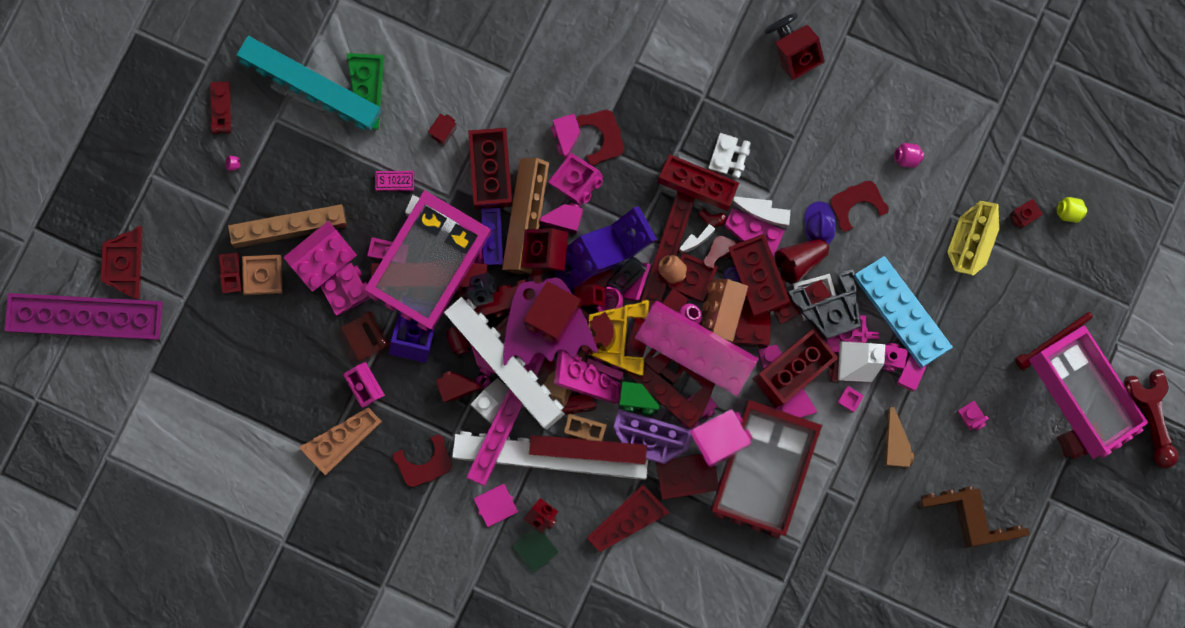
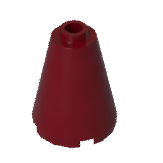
(800, 259)

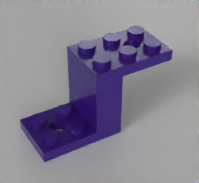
(606, 248)

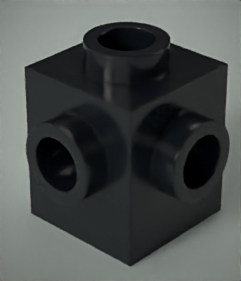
(481, 289)

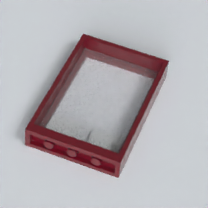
(767, 477)

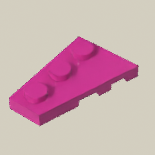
(747, 227)

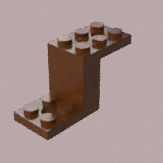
(972, 516)

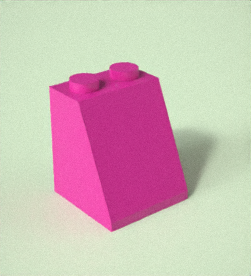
(721, 437)

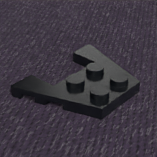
(833, 315)

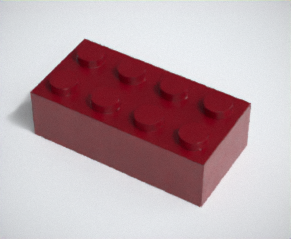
(490, 168)
(795, 368)

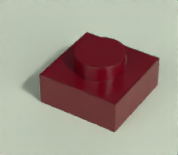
(833, 372)

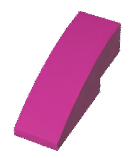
(910, 374)

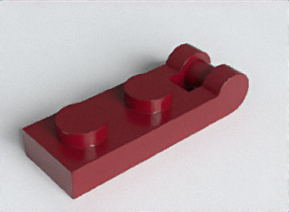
(221, 107)

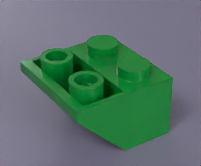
(636, 398)

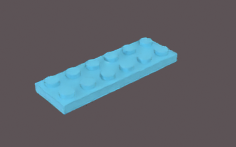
(902, 312)

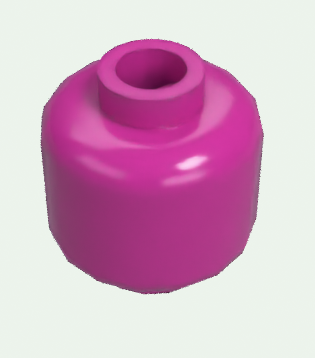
(908, 155)
(691, 312)

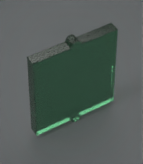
(535, 549)

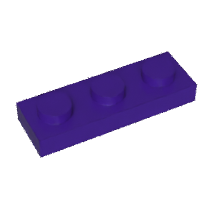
(493, 247)

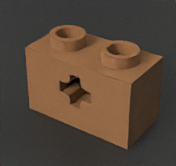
(584, 428)

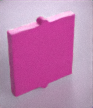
(495, 505)

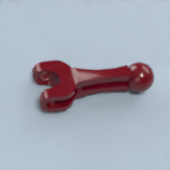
(1151, 404)

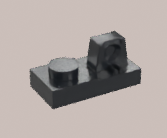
(627, 274)

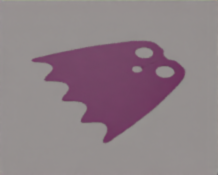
(526, 344)

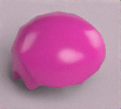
(613, 299)

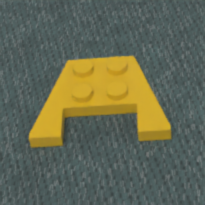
(616, 353)

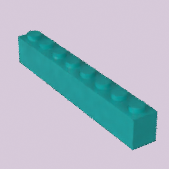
(309, 83)

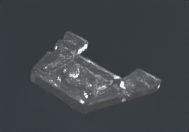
(328, 68)

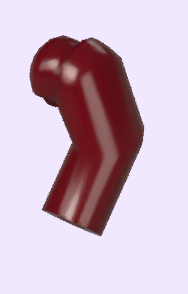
(713, 220)

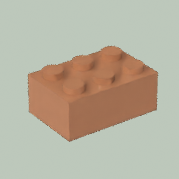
(723, 307)

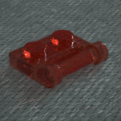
(358, 338)

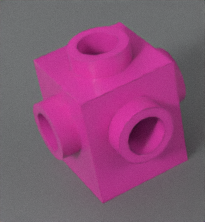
(899, 357)

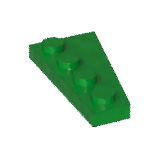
(367, 77)

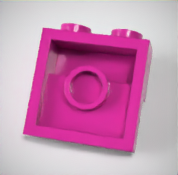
(576, 179)
(345, 289)

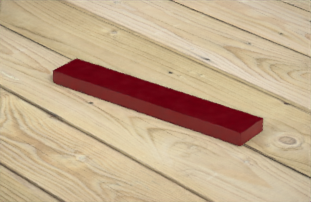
(588, 449)

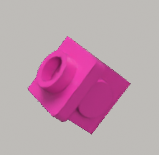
(973, 416)

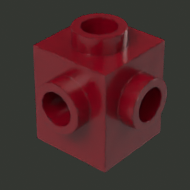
(541, 516)

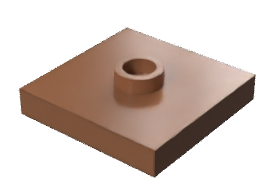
(262, 274)

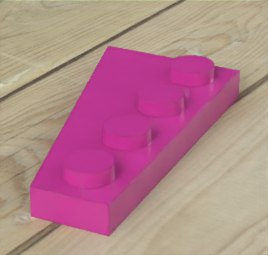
(585, 379)
(799, 404)

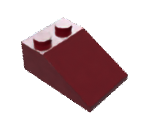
(752, 330)

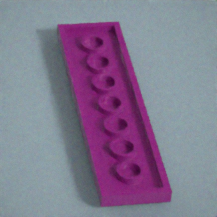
(83, 316)

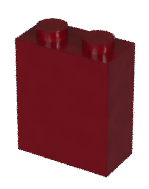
(552, 312)

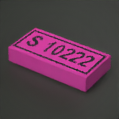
(394, 180)

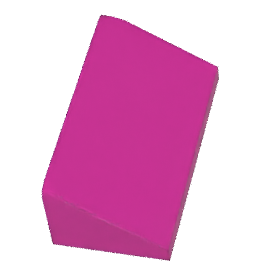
(634, 291)

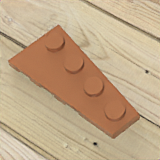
(334, 445)

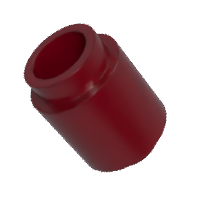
(457, 341)

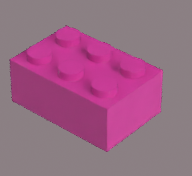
(320, 256)

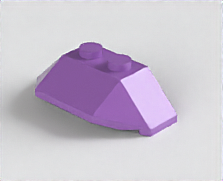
(662, 439)

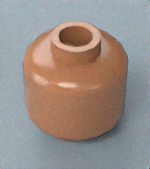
(672, 269)

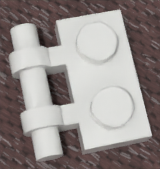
(723, 154)

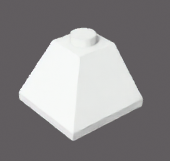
(860, 361)
(490, 400)

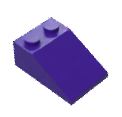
(410, 340)

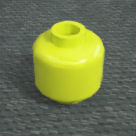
(1071, 209)

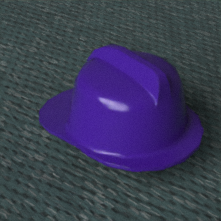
(820, 222)

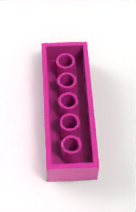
(696, 348)

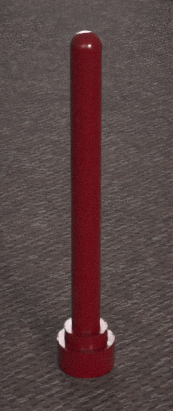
(1023, 360)

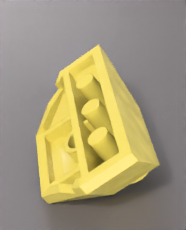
(974, 238)

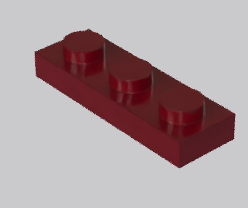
(816, 293)

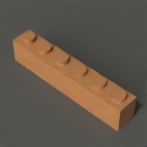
(525, 210)
(286, 226)

